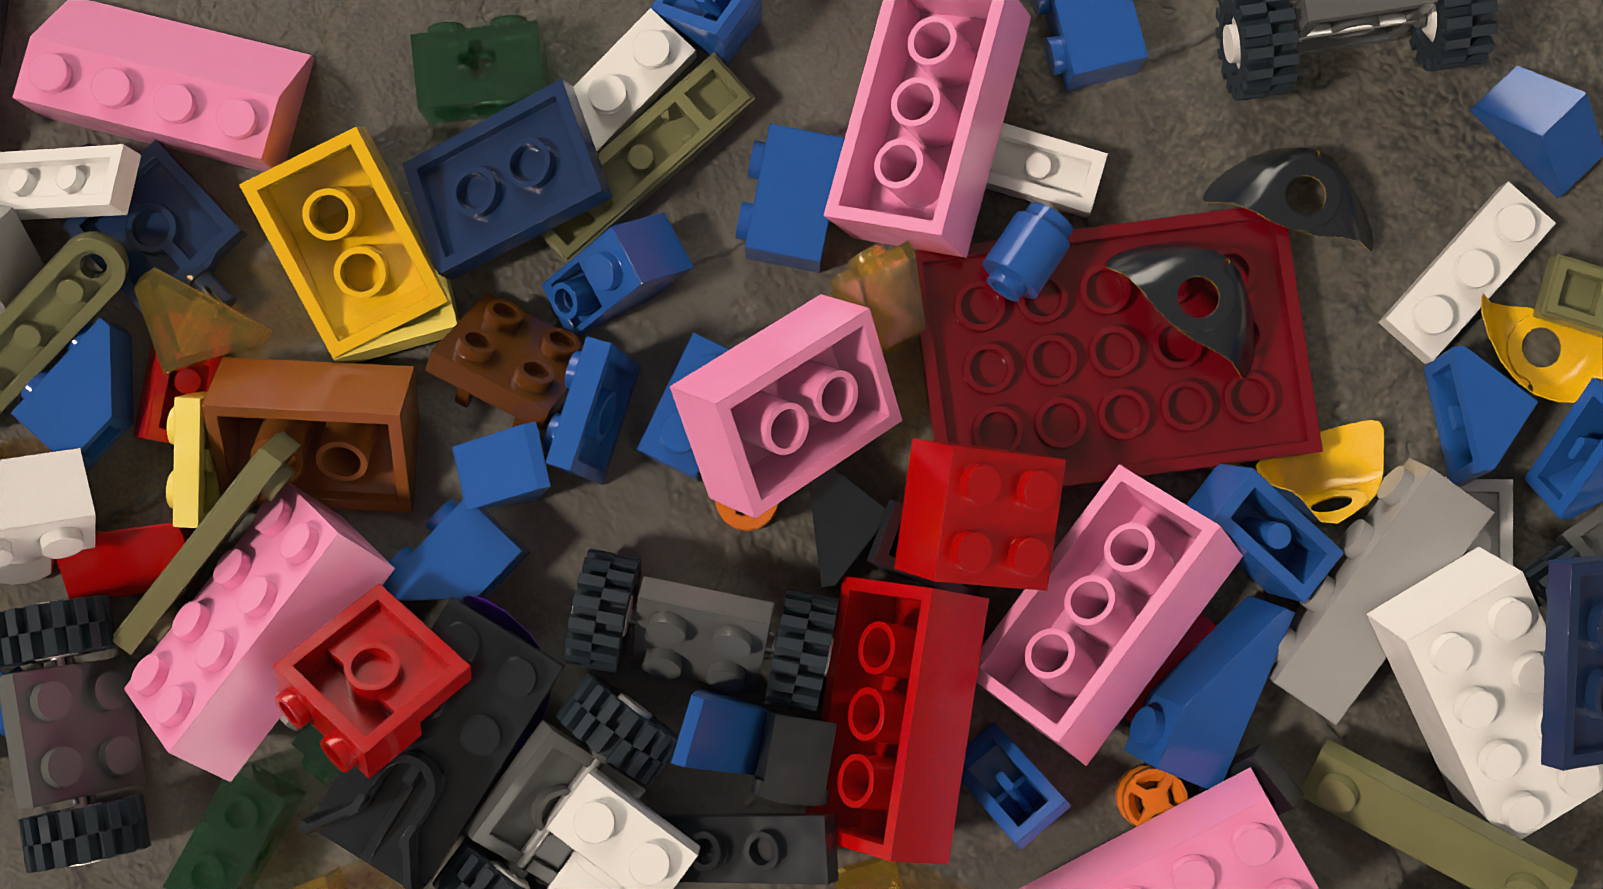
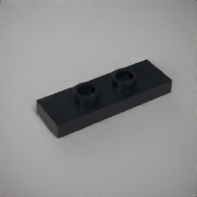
(761, 847)

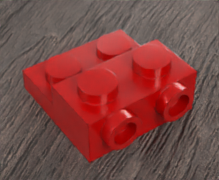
(368, 681)

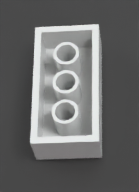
(1474, 678)

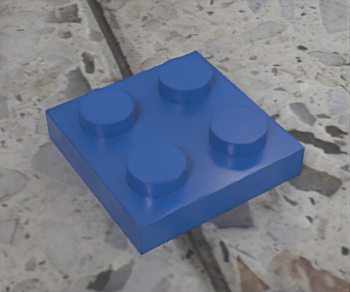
(594, 410)

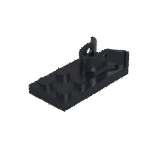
(423, 798)

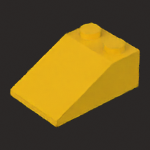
(346, 240)

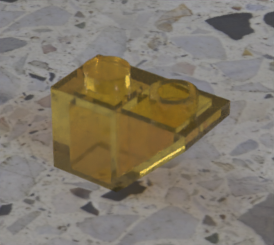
(890, 288)

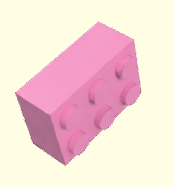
(787, 404)

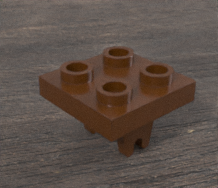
(506, 360)

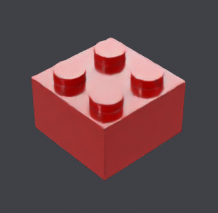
(979, 515)

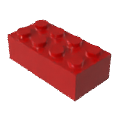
(902, 714)

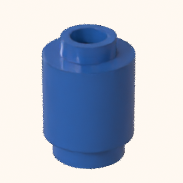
(1028, 252)

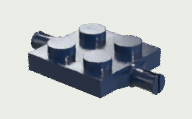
(168, 227)

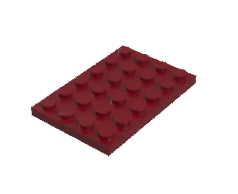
(1103, 373)

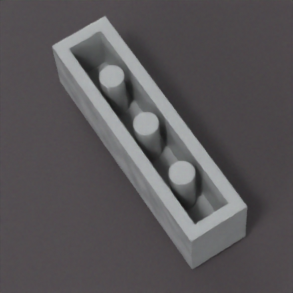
(1405, 537)

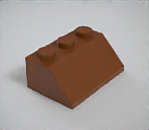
(349, 417)

